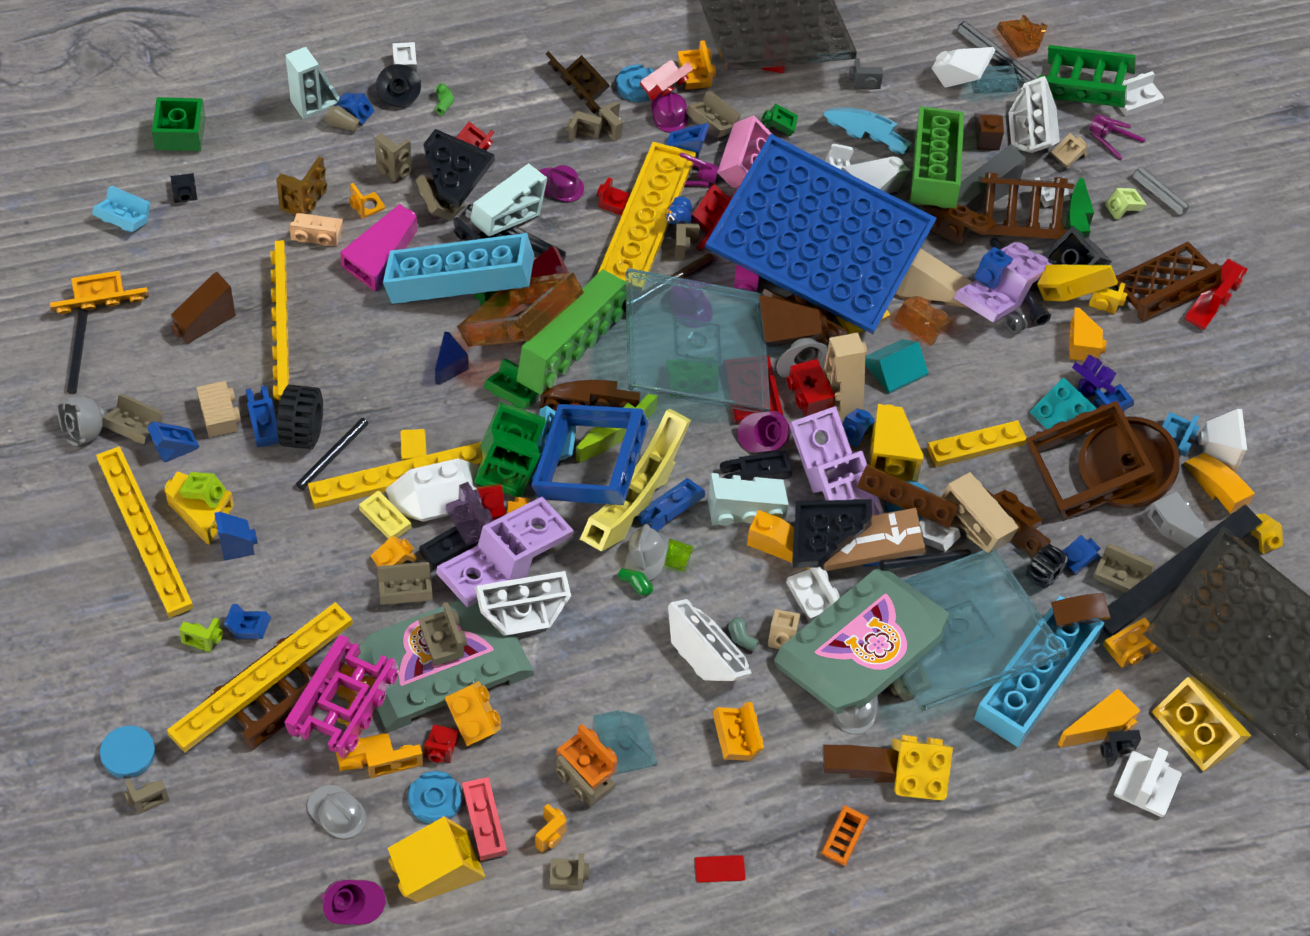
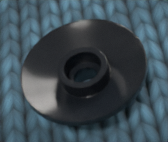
(395, 76)

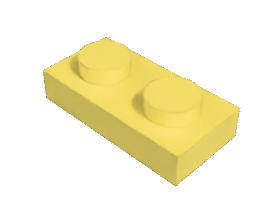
(384, 515)

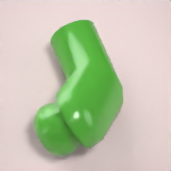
(445, 97)

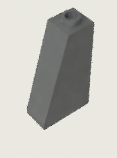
(1007, 163)

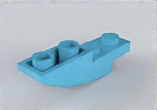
(859, 122)

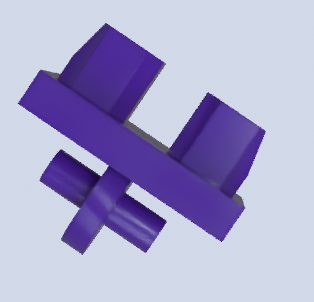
(1093, 380)

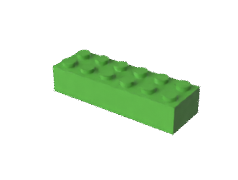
(937, 157)
(572, 332)

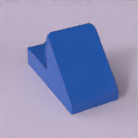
(689, 138)
(172, 440)

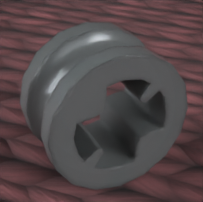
(1016, 322)

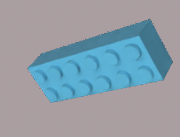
(459, 268)
(1019, 702)

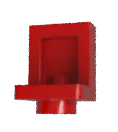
(492, 499)

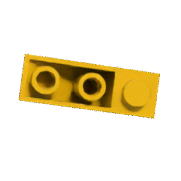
(1074, 281)

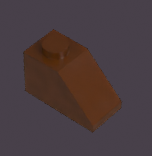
(989, 131)

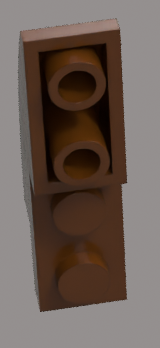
(588, 393)

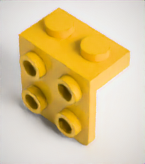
(922, 767)

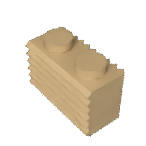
(217, 408)

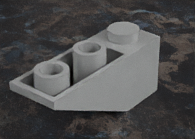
(1176, 520)

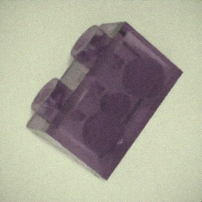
(468, 514)

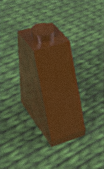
(204, 309)
(788, 322)

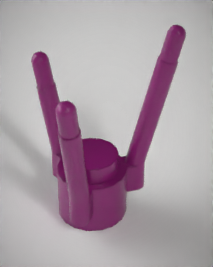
(1102, 126)
(707, 171)

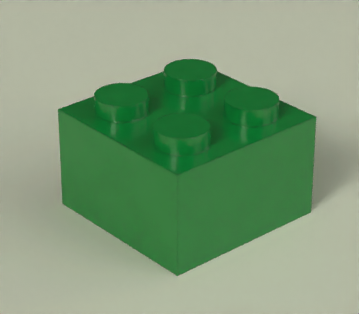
(178, 124)

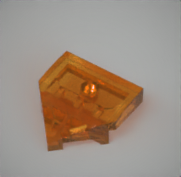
(1022, 35)

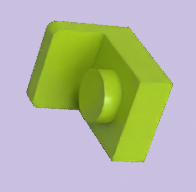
(204, 487)
(200, 637)

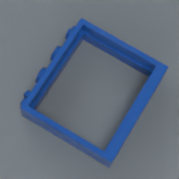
(593, 416)

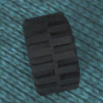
(300, 416)

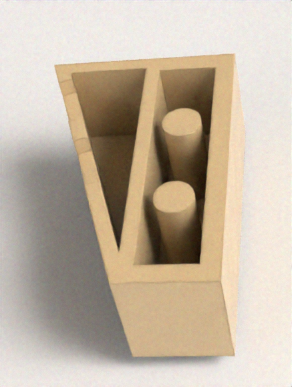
(846, 372)
(979, 514)

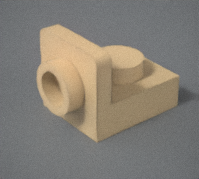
(1070, 150)
(783, 627)

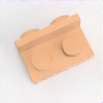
(316, 229)

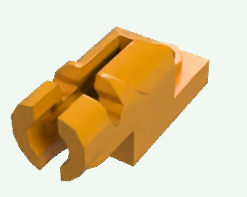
(379, 756)

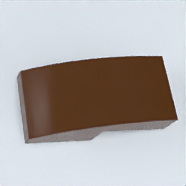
(1080, 609)

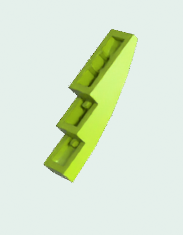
(604, 438)

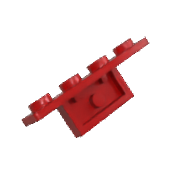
(710, 211)
(1212, 300)

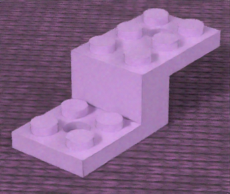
(1012, 287)
(831, 465)
(505, 549)

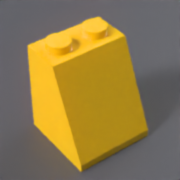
(894, 444)
(435, 861)

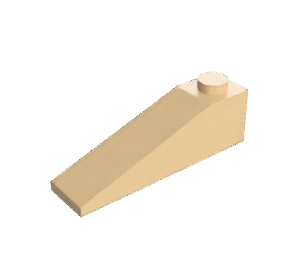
(932, 281)

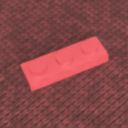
(484, 818)

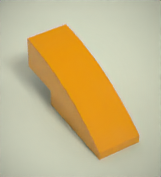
(1220, 481)

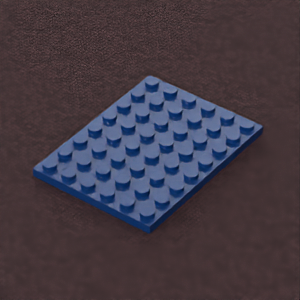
(821, 233)

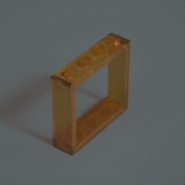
(549, 297)

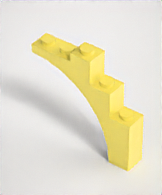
(652, 471)

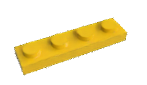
(976, 443)

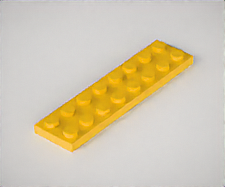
(644, 217)

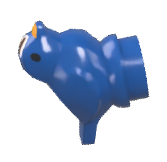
(679, 211)

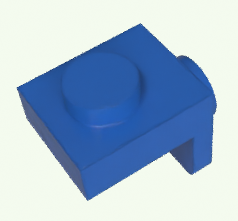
(357, 105)
(992, 267)
(1120, 395)
(857, 425)
(1081, 553)
(246, 623)

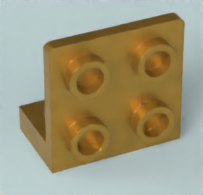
(301, 196)

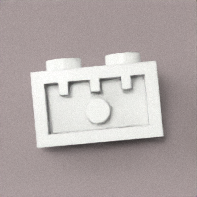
(1141, 94)
(812, 591)

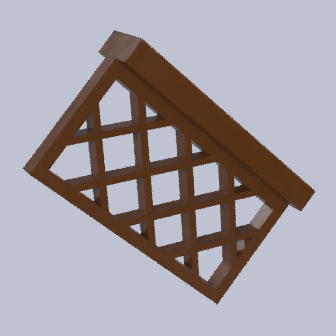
(1177, 290)

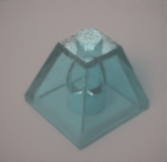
(627, 737)

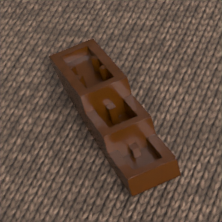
(861, 762)

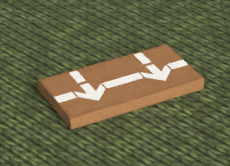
(889, 537)

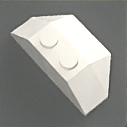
(1034, 117)
(427, 489)
(524, 602)
(705, 644)

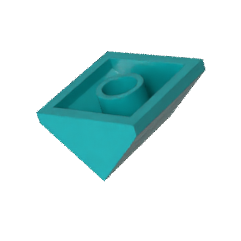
(897, 364)

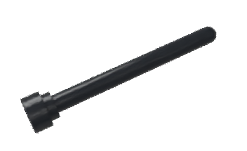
(1038, 313)

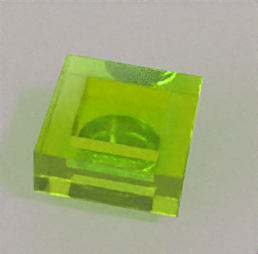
(678, 555)

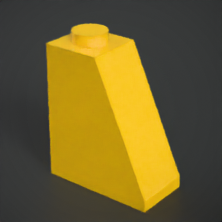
(196, 511)

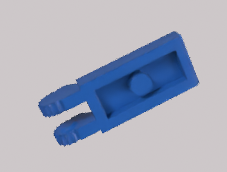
(262, 418)
(671, 504)

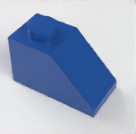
(235, 536)

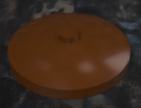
(1108, 456)

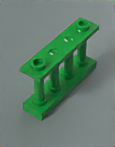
(1089, 91)

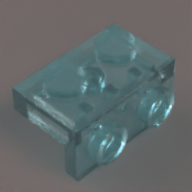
(996, 80)

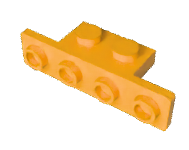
(96, 290)

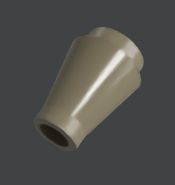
(341, 118)

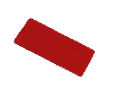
(720, 868)

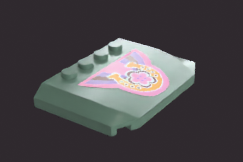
(863, 641)
(422, 685)

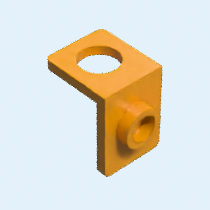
(357, 202)

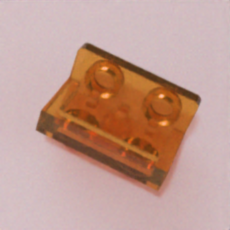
(923, 319)

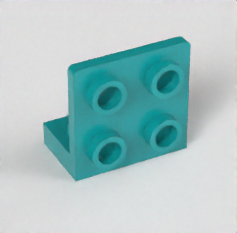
(1061, 405)

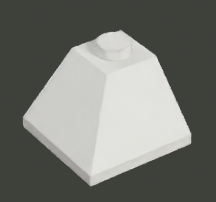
(962, 65)
(883, 173)
(1225, 439)

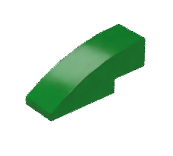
(1080, 209)

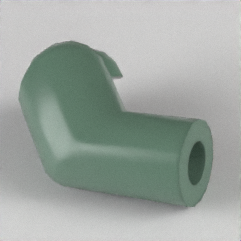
(739, 635)

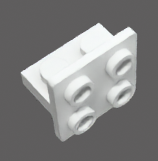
(1148, 782)

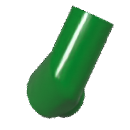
(637, 580)

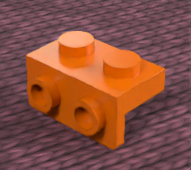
(589, 757)

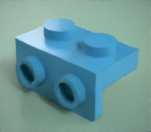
(1181, 431)

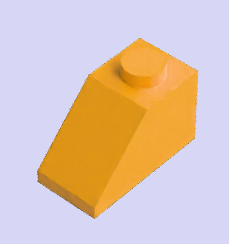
(1085, 337)

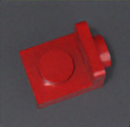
(612, 198)
(441, 744)

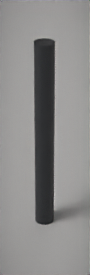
(77, 352)
(332, 453)
(923, 559)

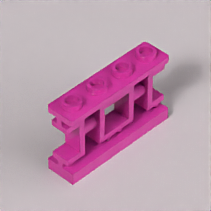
(325, 685)

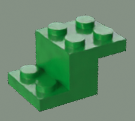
(510, 449)

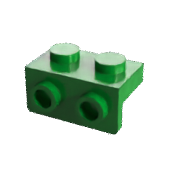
(505, 385)

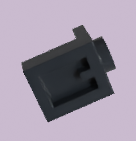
(183, 188)
(1121, 742)

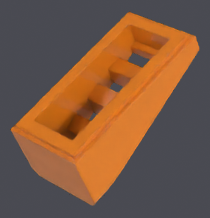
(853, 816)

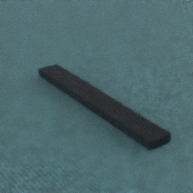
(1168, 576)

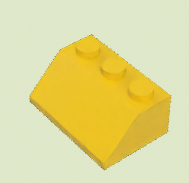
(1200, 723)

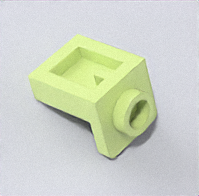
(1124, 200)

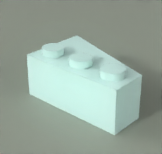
(308, 84)
(510, 202)
(740, 499)

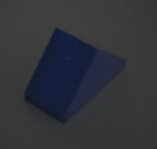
(451, 359)

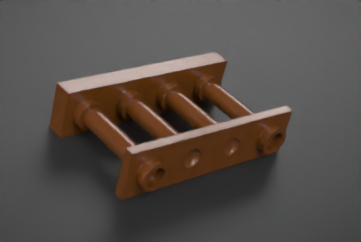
(1032, 227)
(259, 731)

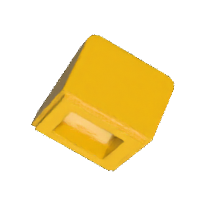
(413, 443)

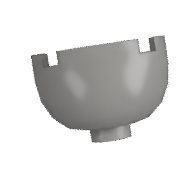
(80, 418)

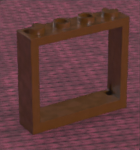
(1106, 491)

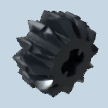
(1046, 566)

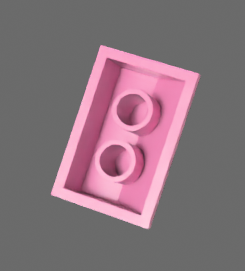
(742, 149)

